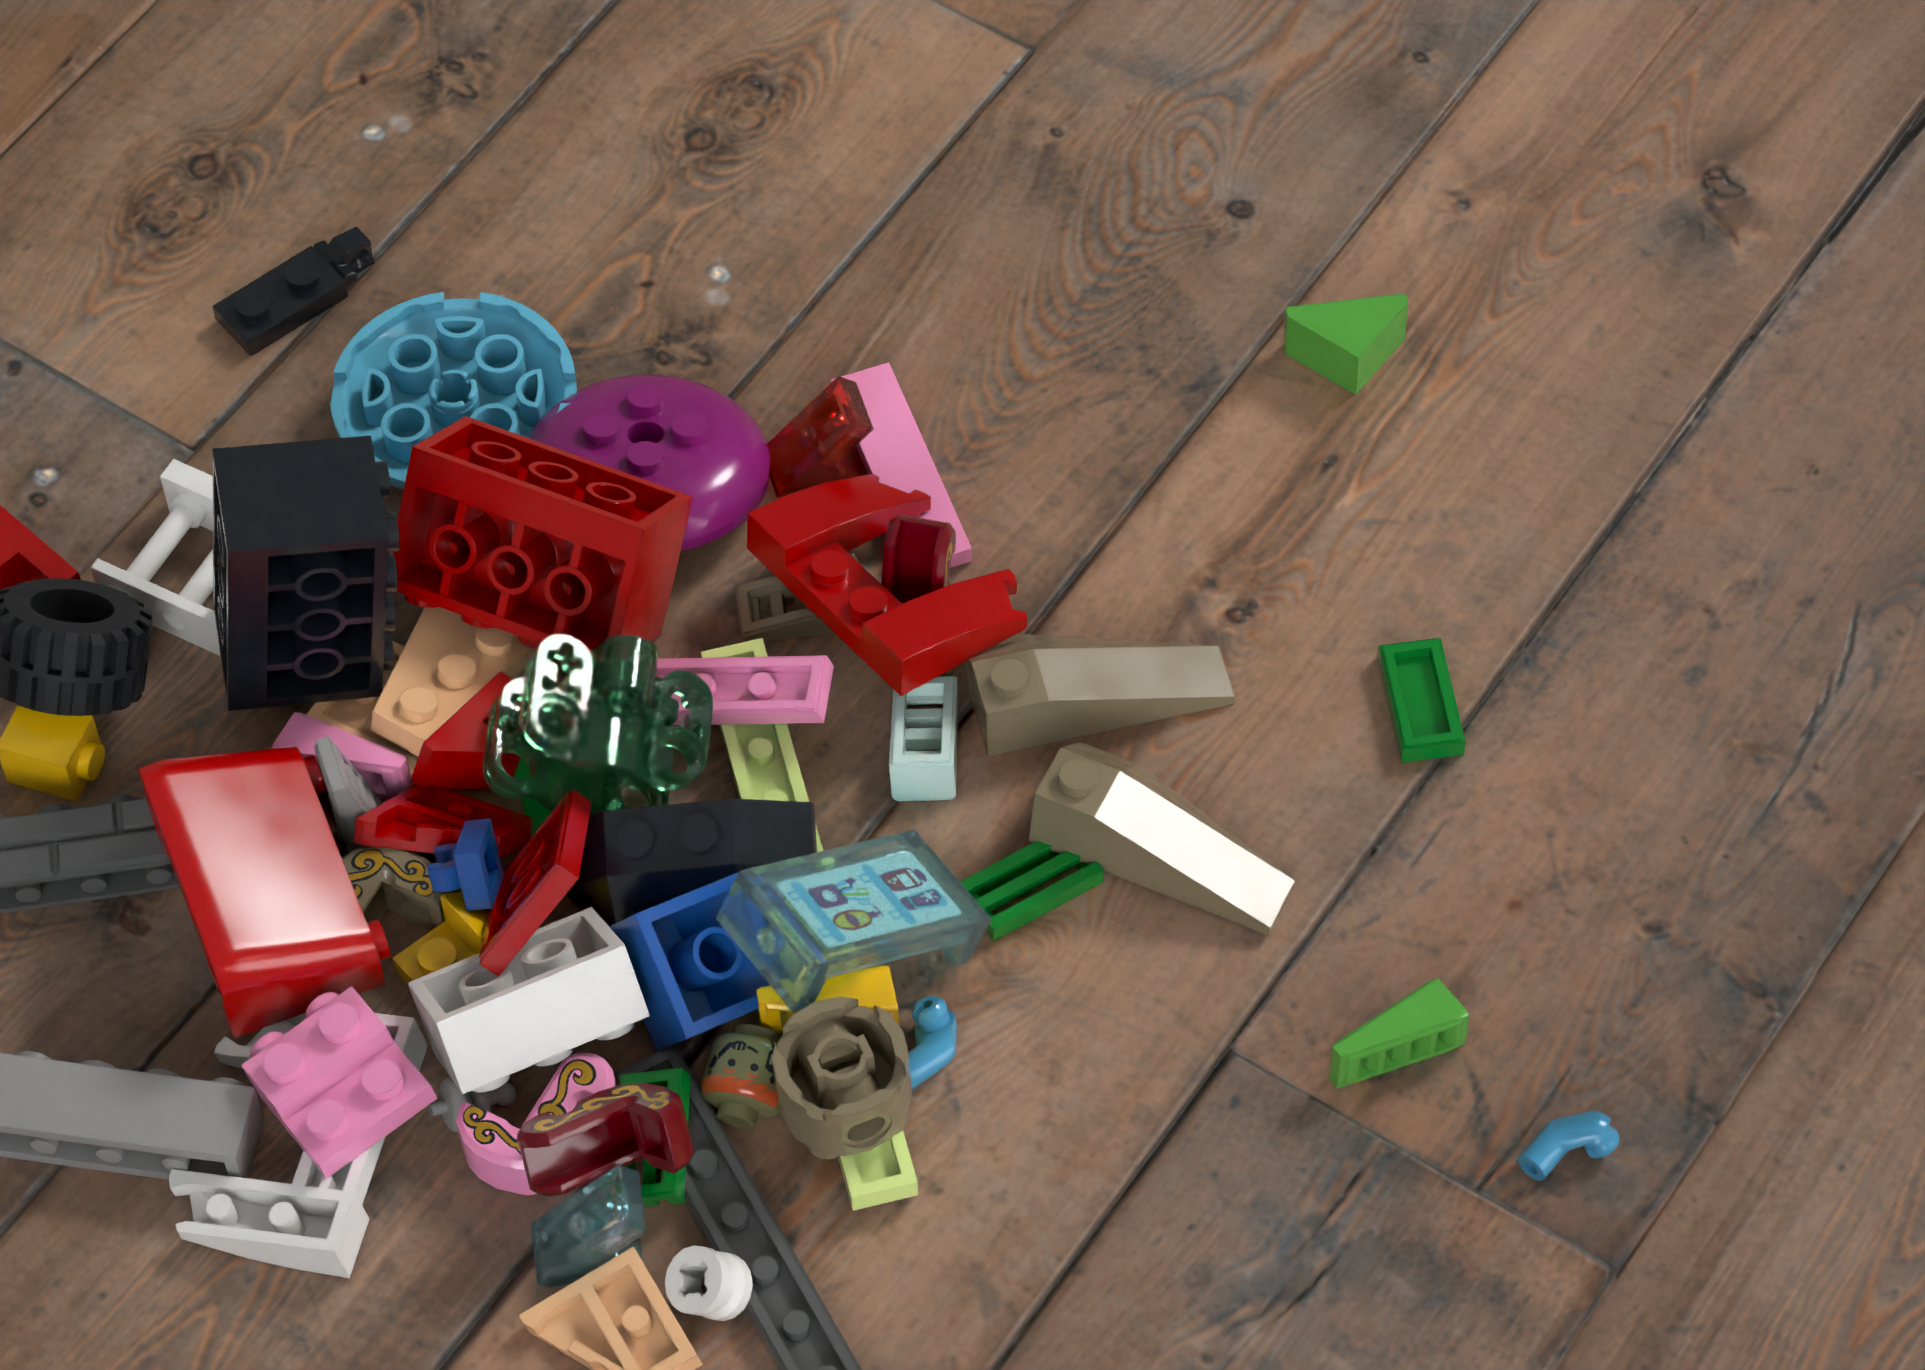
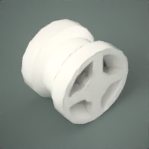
(725, 1277)

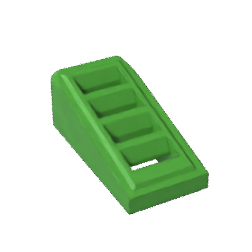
(1409, 1031)

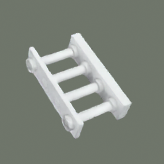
(190, 505)

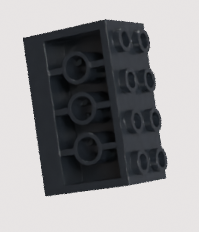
(303, 571)

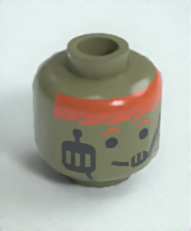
(741, 1076)

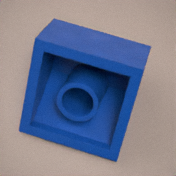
(689, 965)

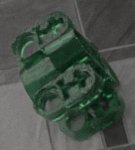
(599, 727)

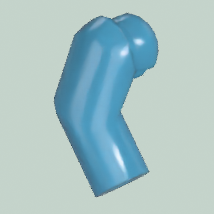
(933, 1038)
(1565, 1134)

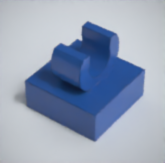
(469, 865)

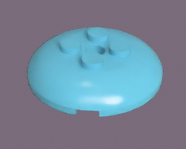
(443, 362)

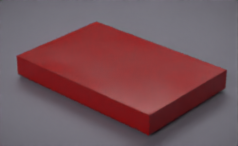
(536, 881)

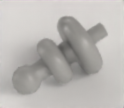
(451, 1099)

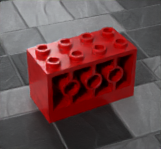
(535, 538)

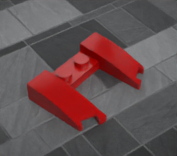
(807, 546)

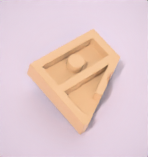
(614, 1320)

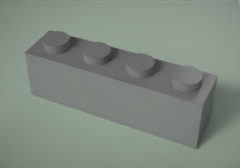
(125, 1118)

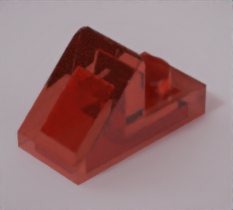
(821, 440)

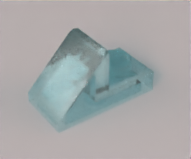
(589, 1228)

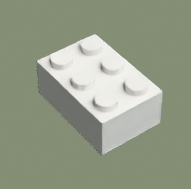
(553, 996)

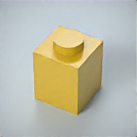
(51, 752)

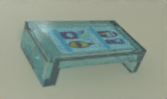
(849, 913)

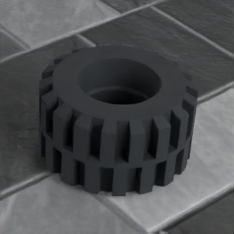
(72, 647)

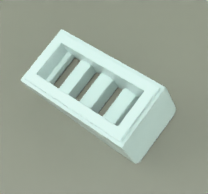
(921, 773)

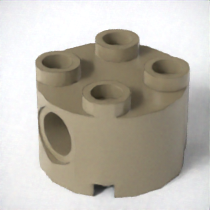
(842, 1077)

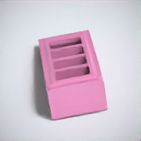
(381, 767)

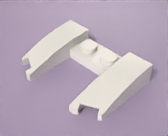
(296, 1225)

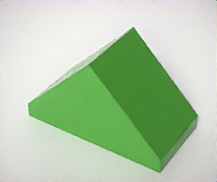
(1346, 337)

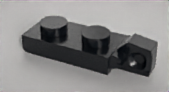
(294, 291)

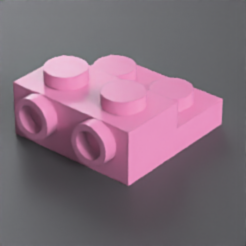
(337, 1080)

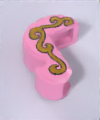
(492, 1142)

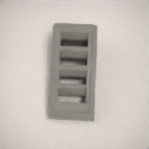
(346, 791)

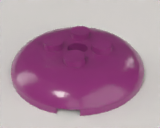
(671, 436)

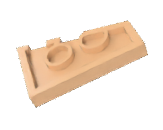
(441, 672)

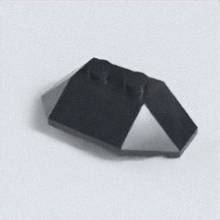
(668, 850)

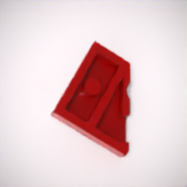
(435, 817)

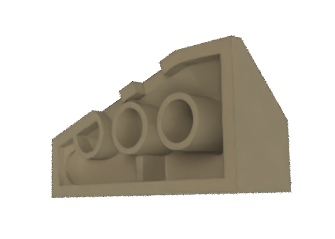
(1072, 687)
(1153, 837)

